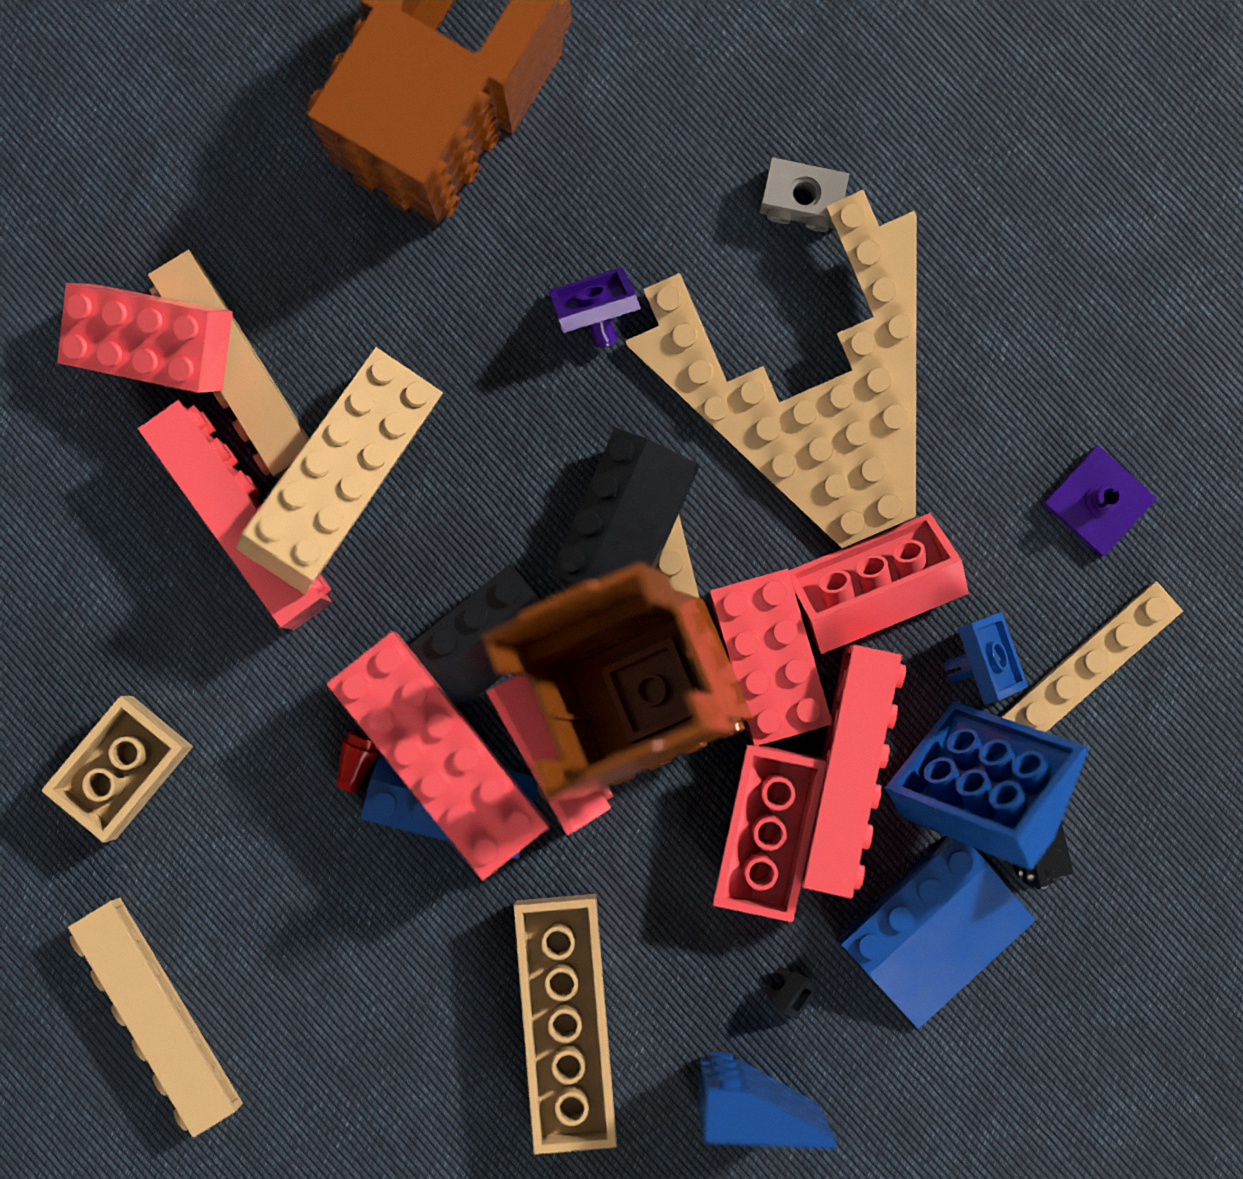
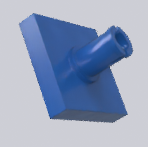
(989, 659)

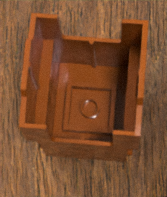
(420, 109)
(621, 678)

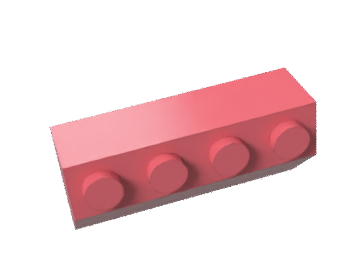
(878, 582)
(527, 727)
(770, 832)

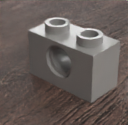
(788, 177)

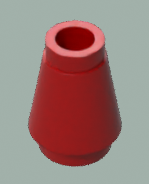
(356, 760)

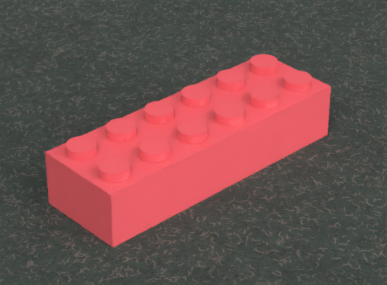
(226, 503)
(438, 754)
(854, 754)

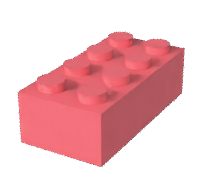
(144, 337)
(770, 656)

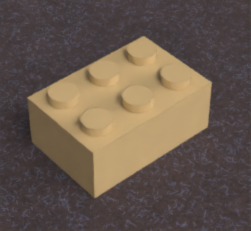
(117, 768)

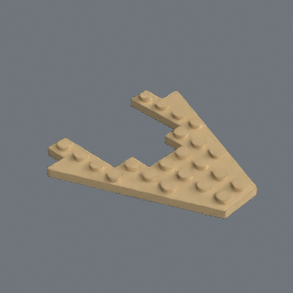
(844, 444)

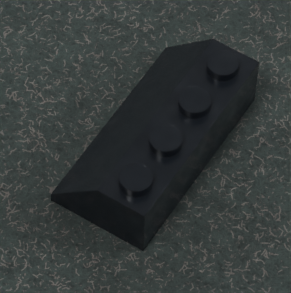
(625, 509)
(455, 646)

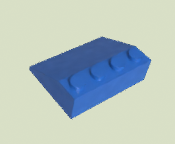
(989, 783)
(936, 929)
(754, 1109)

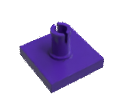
(594, 303)
(1099, 501)

